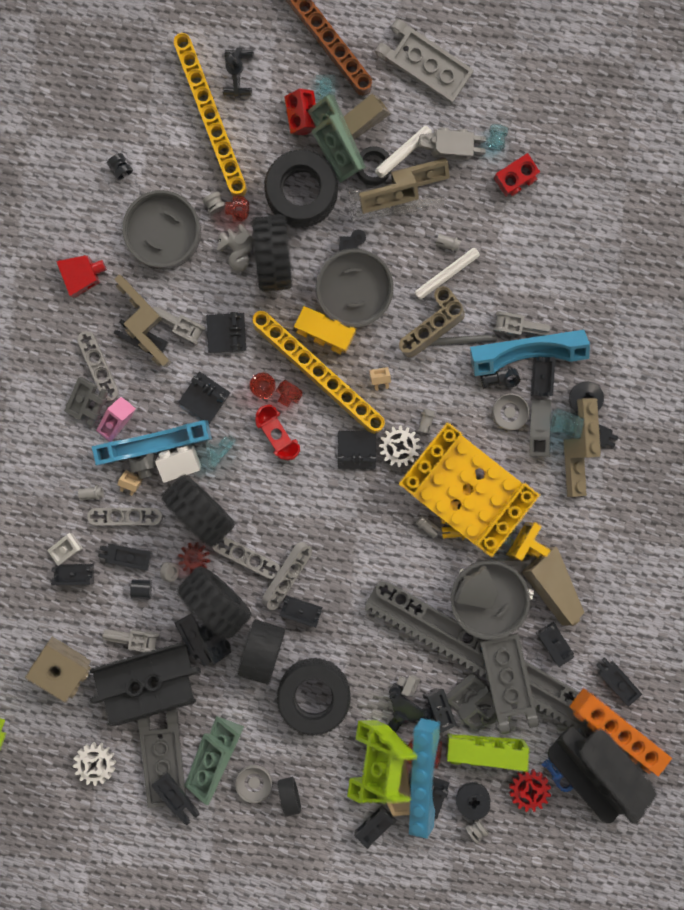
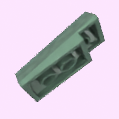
(335, 138)
(212, 758)

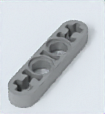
(100, 365)
(125, 516)
(245, 559)
(289, 577)

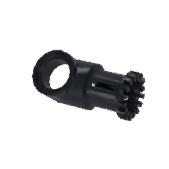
(500, 377)

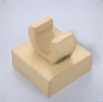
(380, 376)
(129, 481)

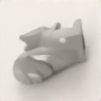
(240, 243)

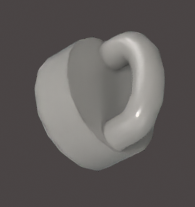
(169, 571)

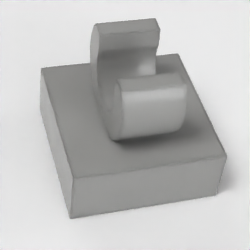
(410, 684)

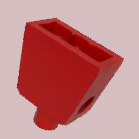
(80, 274)

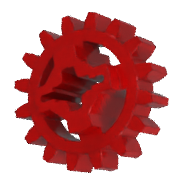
(537, 789)

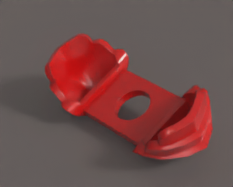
(267, 420)

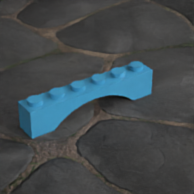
(566, 346)
(151, 443)
(421, 804)

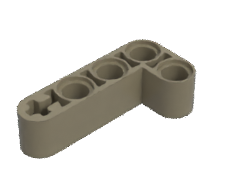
(429, 324)

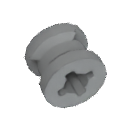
(214, 203)
(479, 830)

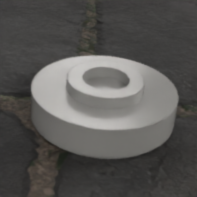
(510, 412)
(254, 782)

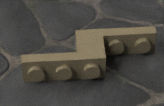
(404, 185)
(142, 321)
(584, 447)

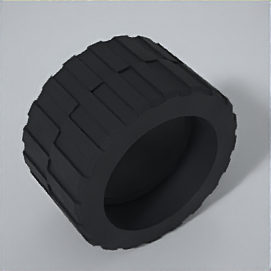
(261, 651)

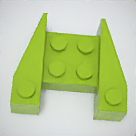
(381, 766)

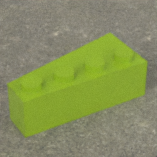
(488, 751)

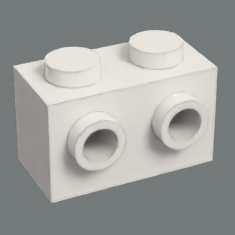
(177, 463)

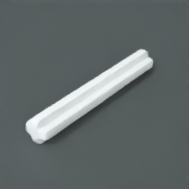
(401, 153)
(447, 273)

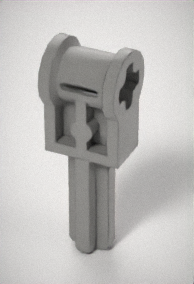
(515, 325)
(181, 326)
(137, 639)

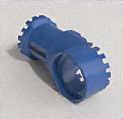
(556, 775)

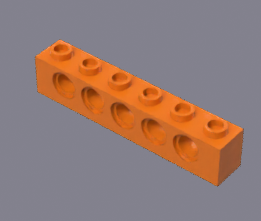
(656, 758)

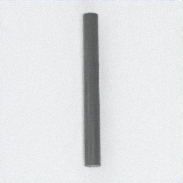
(465, 340)

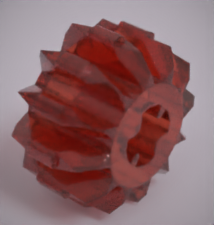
(192, 551)

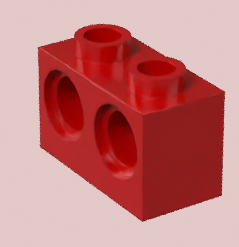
(297, 111)
(514, 172)

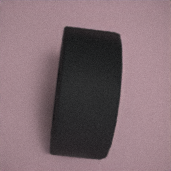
(373, 181)
(289, 796)

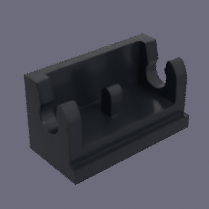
(543, 376)
(73, 574)
(301, 611)
(555, 644)
(440, 709)
(374, 826)

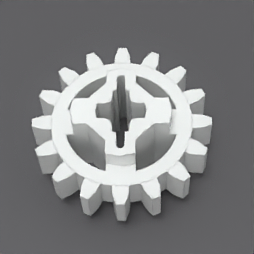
(404, 435)
(86, 757)

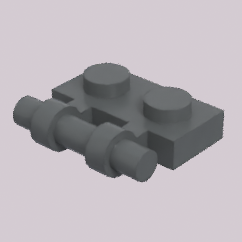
(81, 398)

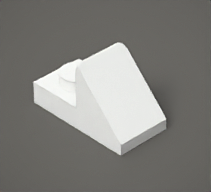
(65, 548)

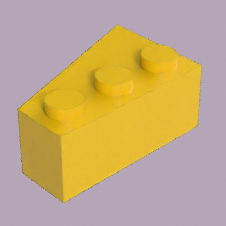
(324, 330)

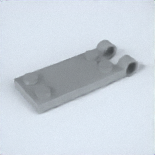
(426, 62)

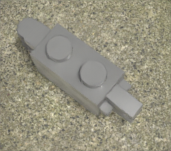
(452, 144)

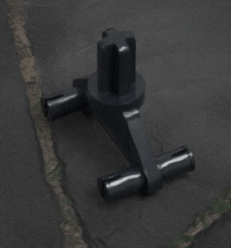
(235, 67)
(404, 709)

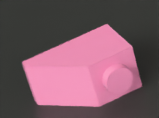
(115, 419)

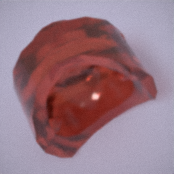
(231, 208)
(262, 385)
(288, 393)

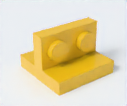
(525, 543)

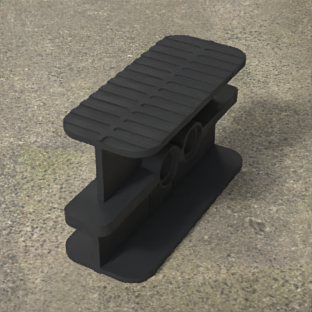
(116, 680)
(602, 775)

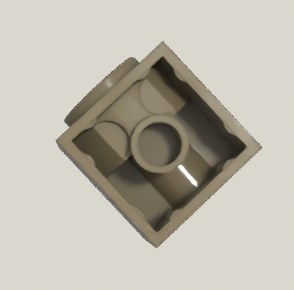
(62, 681)

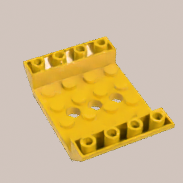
(495, 502)

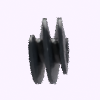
(590, 389)
(481, 805)

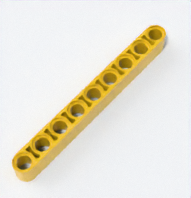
(206, 107)
(314, 363)

